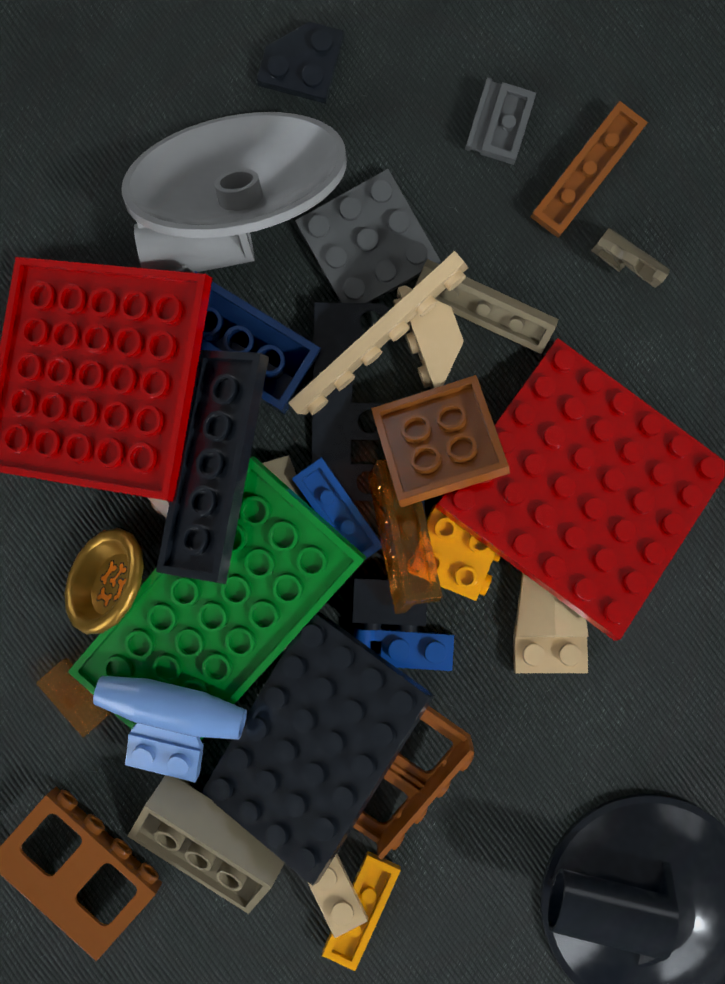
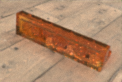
(404, 544)

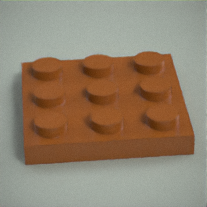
(439, 441)

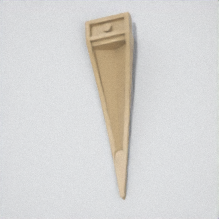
(547, 633)

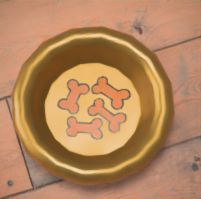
(104, 581)

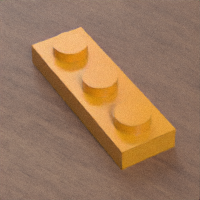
(373, 888)

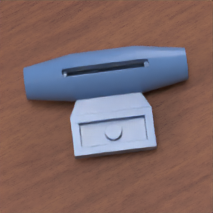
(168, 722)

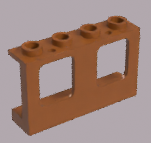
(418, 785)
(57, 893)

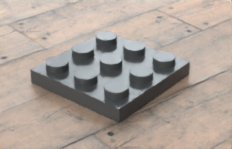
(367, 240)

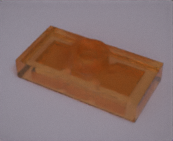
(72, 698)

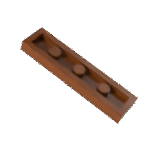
(588, 169)

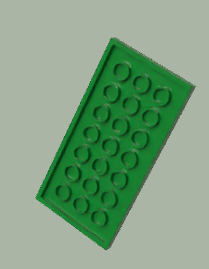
(229, 633)

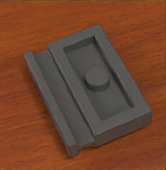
(500, 121)

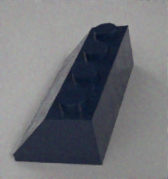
(240, 327)

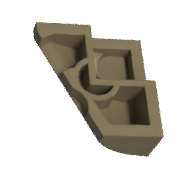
(620, 253)

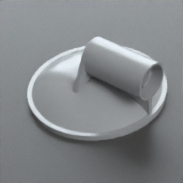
(222, 180)

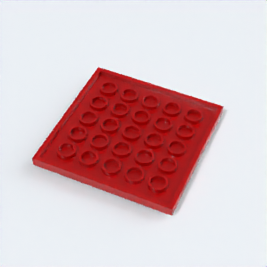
(99, 374)
(592, 490)

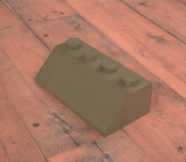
(206, 844)

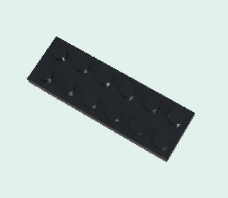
(213, 466)

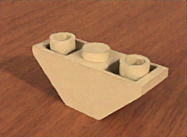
(435, 339)

